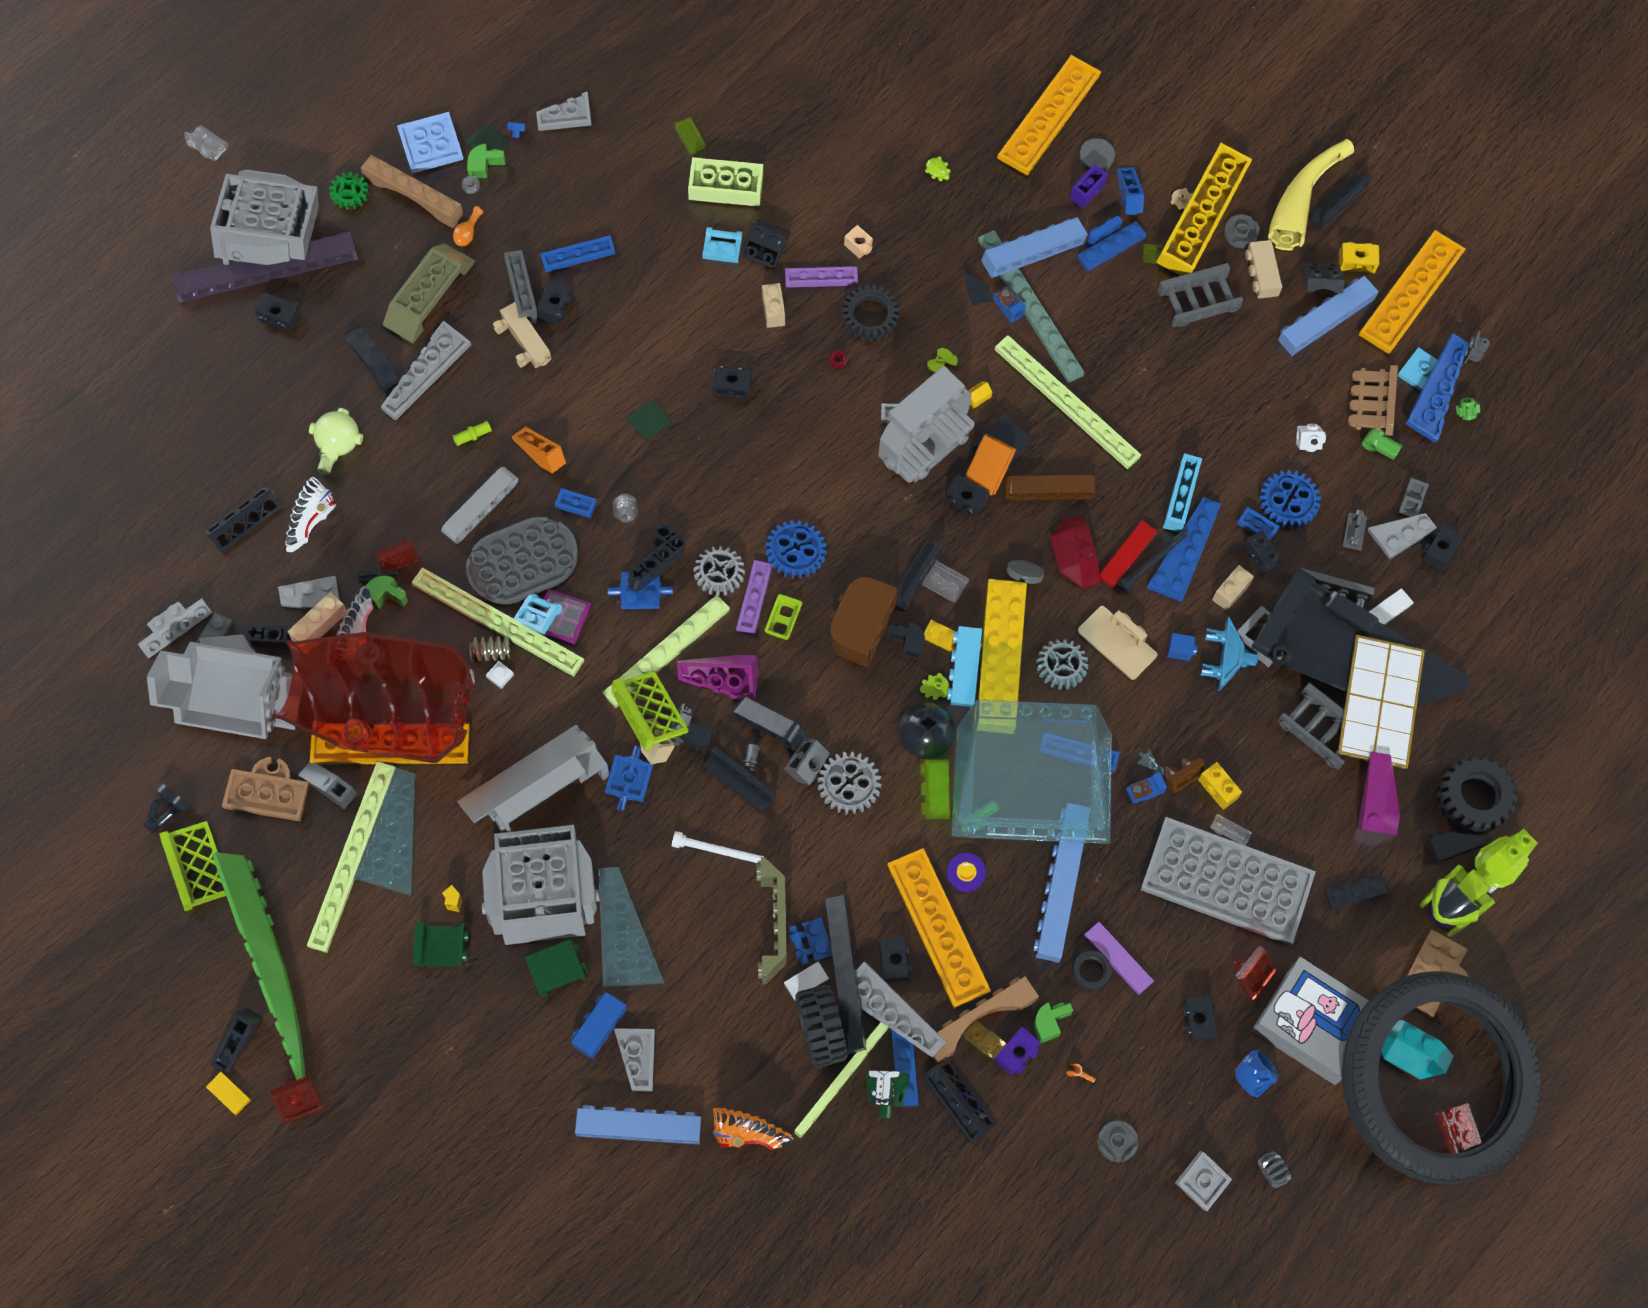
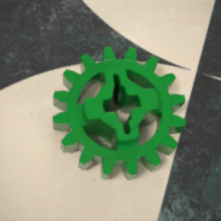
(346, 190)

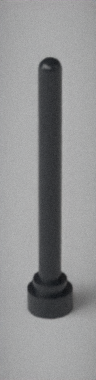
(1126, 583)

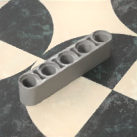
(479, 504)

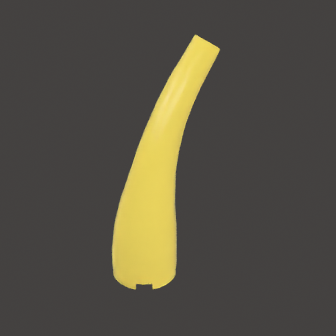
(1291, 214)

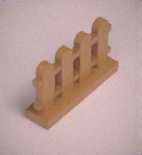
(1369, 406)

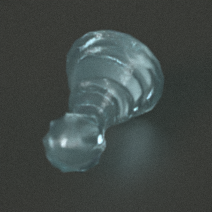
(1149, 761)

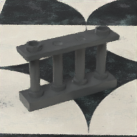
(1199, 278)
(1345, 588)
(1326, 708)

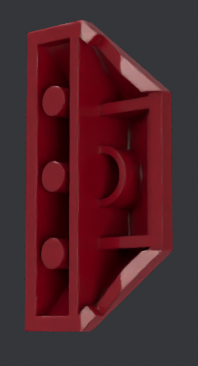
(1075, 552)

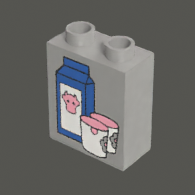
(1311, 1019)

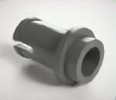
(750, 762)

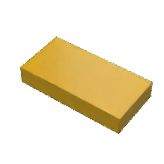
(228, 1093)

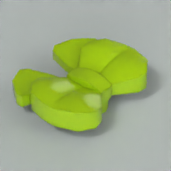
(943, 356)

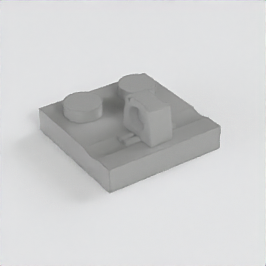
(1203, 1181)

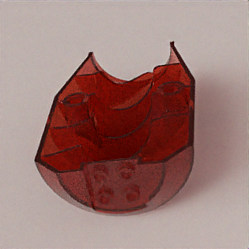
(391, 703)

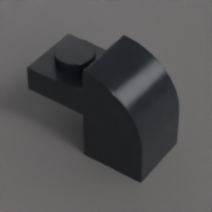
(912, 636)

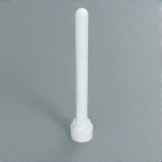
(680, 840)

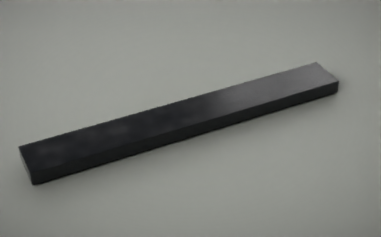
(845, 974)

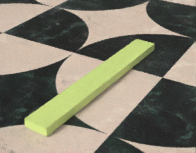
(840, 1081)

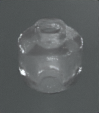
(625, 507)

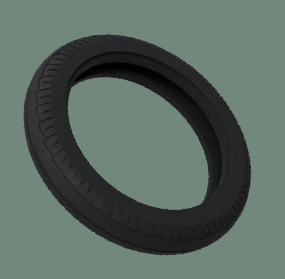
(1518, 1063)

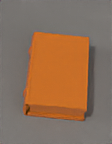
(990, 463)

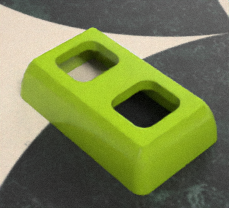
(776, 617)

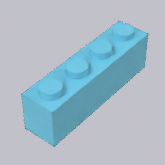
(1182, 493)
(965, 666)

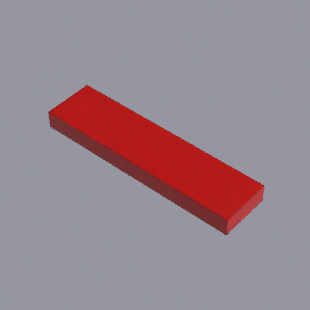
(1127, 554)

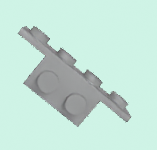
(172, 624)

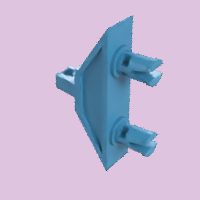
(1232, 655)

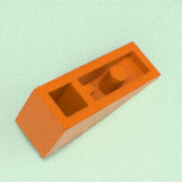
(540, 449)

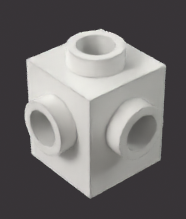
(1310, 437)

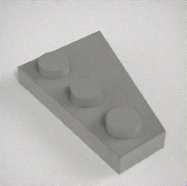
(566, 115)
(1401, 534)
(307, 593)
(638, 1056)

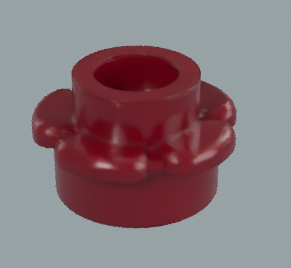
(837, 355)

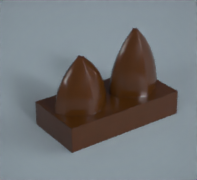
(1190, 772)

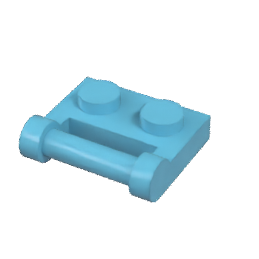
(722, 250)
(535, 618)

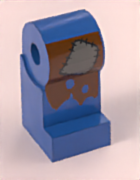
(1009, 304)
(1147, 788)

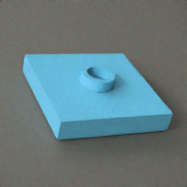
(1418, 369)

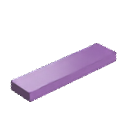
(821, 276)
(754, 597)
(1119, 958)

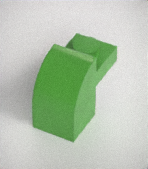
(480, 159)
(383, 588)
(1045, 1021)

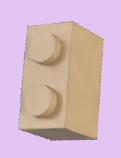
(773, 305)
(1232, 588)

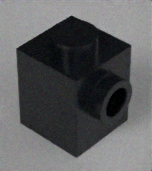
(698, 737)

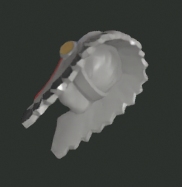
(357, 614)

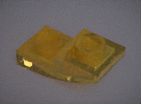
(984, 1040)

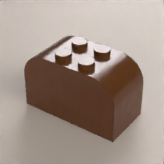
(862, 619)

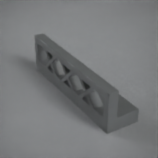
(520, 285)

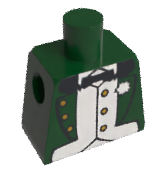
(887, 1090)

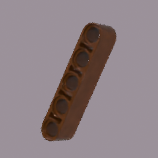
(1050, 487)

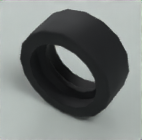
(1102, 959)

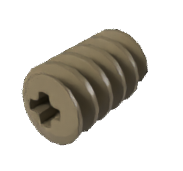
(489, 648)

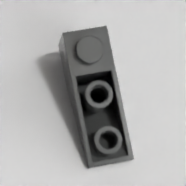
(328, 784)

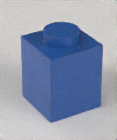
(1181, 647)

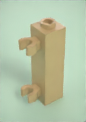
(525, 335)

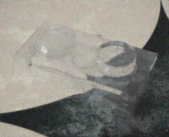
(1228, 828)

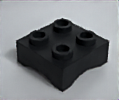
(1323, 277)

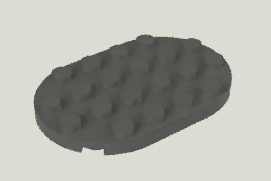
(521, 560)

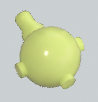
(335, 436)

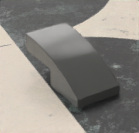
(1413, 498)

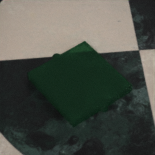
(486, 136)
(649, 420)

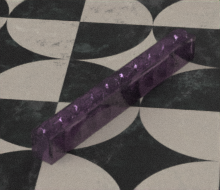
(239, 274)

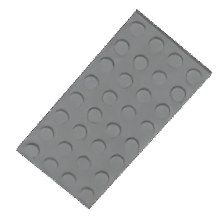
(1228, 881)

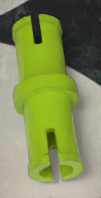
(472, 433)

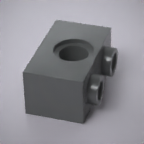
(807, 761)

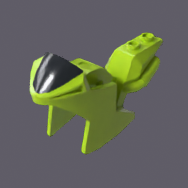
(1464, 896)

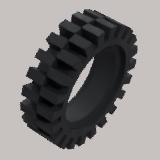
(870, 331)

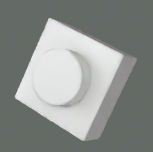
(499, 674)

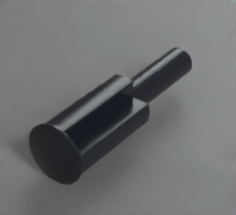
(367, 576)

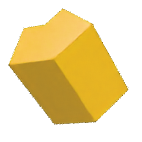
(980, 394)
(452, 899)

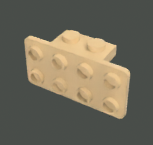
(1119, 641)

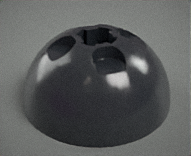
(924, 739)

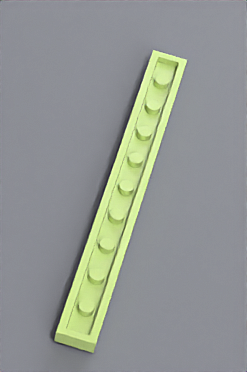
(1067, 402)
(498, 622)
(350, 858)

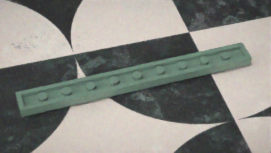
(1037, 316)

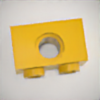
(1351, 262)
(1220, 785)

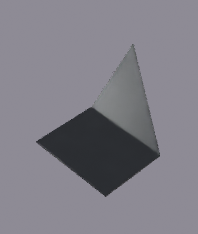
(977, 290)

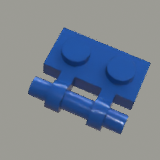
(817, 940)

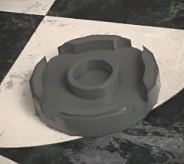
(1097, 152)
(1241, 231)
(1025, 570)
(1117, 1141)

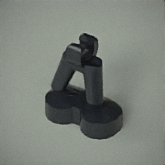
(167, 796)

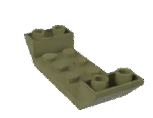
(424, 290)
(772, 877)

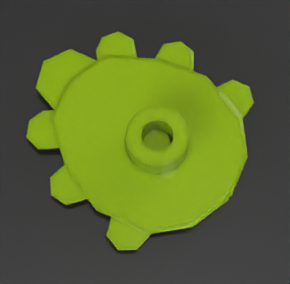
(937, 168)
(935, 686)

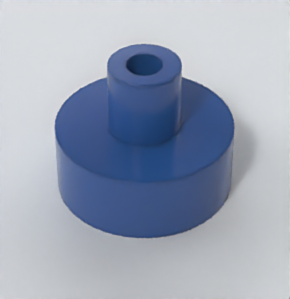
(516, 127)

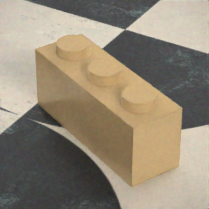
(1263, 269)
(318, 619)

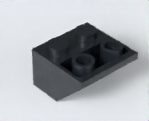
(766, 243)

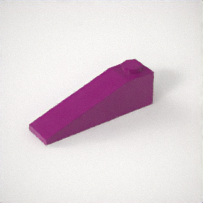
(726, 674)
(1380, 801)

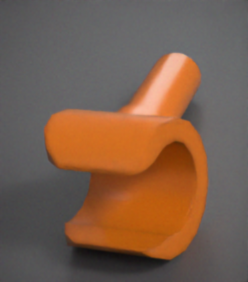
(1078, 1072)

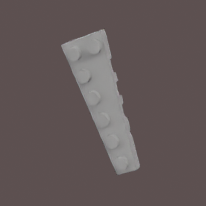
(435, 358)
(890, 1009)

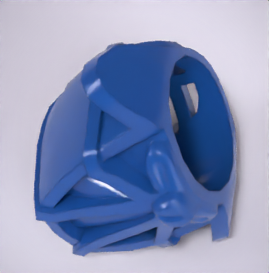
(1256, 1073)

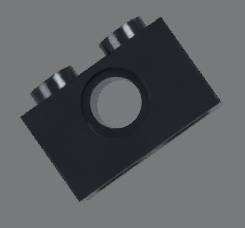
(554, 293)
(270, 304)
(722, 386)
(962, 486)
(1449, 540)
(1262, 553)
(890, 971)
(1203, 1007)

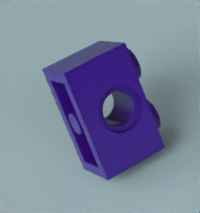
(1089, 186)
(1023, 1041)

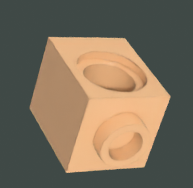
(858, 235)

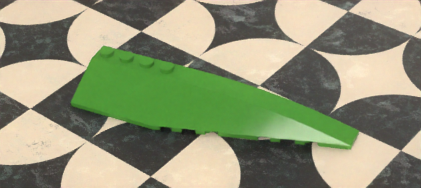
(261, 944)

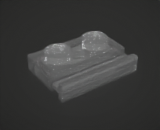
(945, 581)

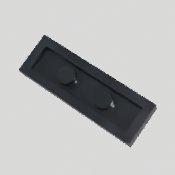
(1355, 891)

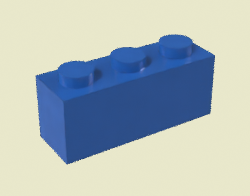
(598, 1025)

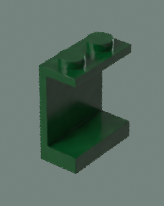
(440, 945)
(556, 967)

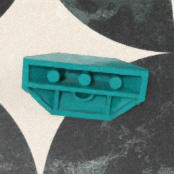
(1416, 1051)

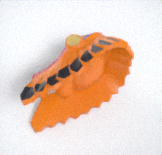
(739, 1129)

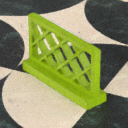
(633, 712)
(177, 868)

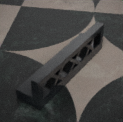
(1340, 201)
(238, 514)
(917, 573)
(739, 781)
(957, 1102)

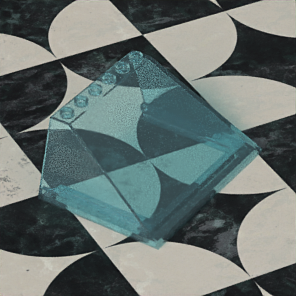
(1033, 773)

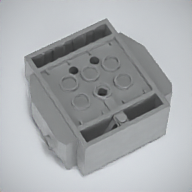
(263, 218)
(926, 426)
(531, 859)

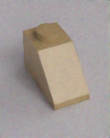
(659, 751)

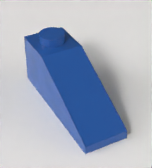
(1130, 191)

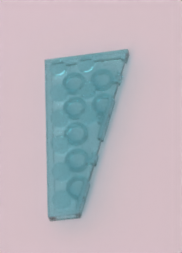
(389, 849)
(625, 949)

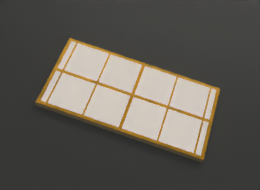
(1381, 700)

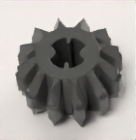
(1274, 1169)

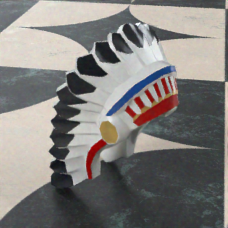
(311, 507)

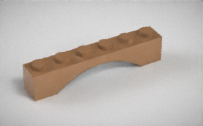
(387, 176)
(1015, 997)

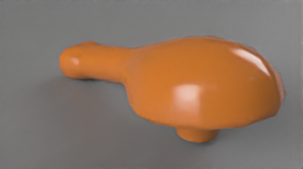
(464, 231)

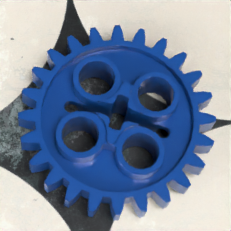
(1305, 507)
(789, 535)

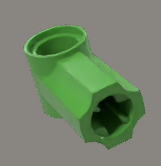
(1379, 442)

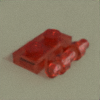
(1463, 1125)

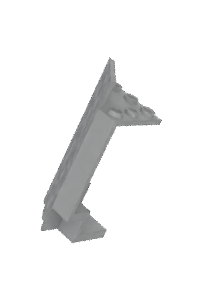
(221, 689)
(535, 779)

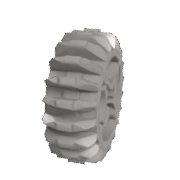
(730, 561)
(1072, 676)

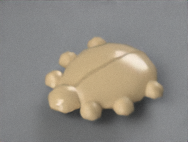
(1181, 198)

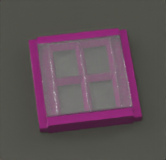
(571, 619)

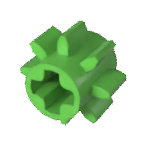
(1468, 409)

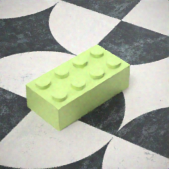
(725, 182)

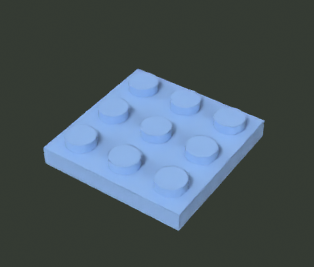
(430, 142)

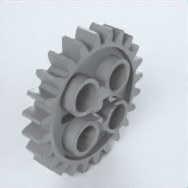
(861, 795)

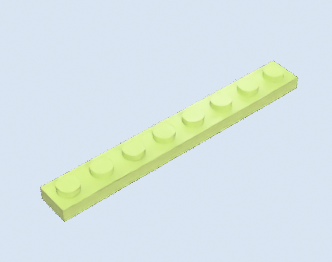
(674, 644)

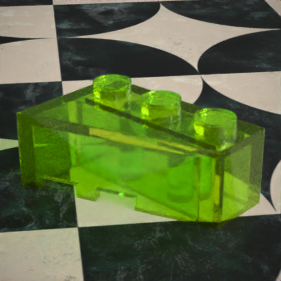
(935, 788)

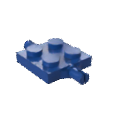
(644, 599)
(629, 778)

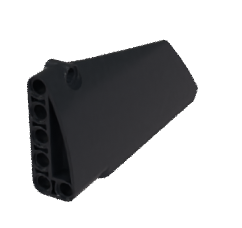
(1319, 634)

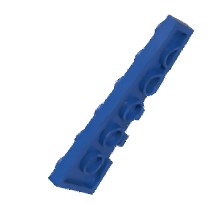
(1433, 401)
(1180, 563)

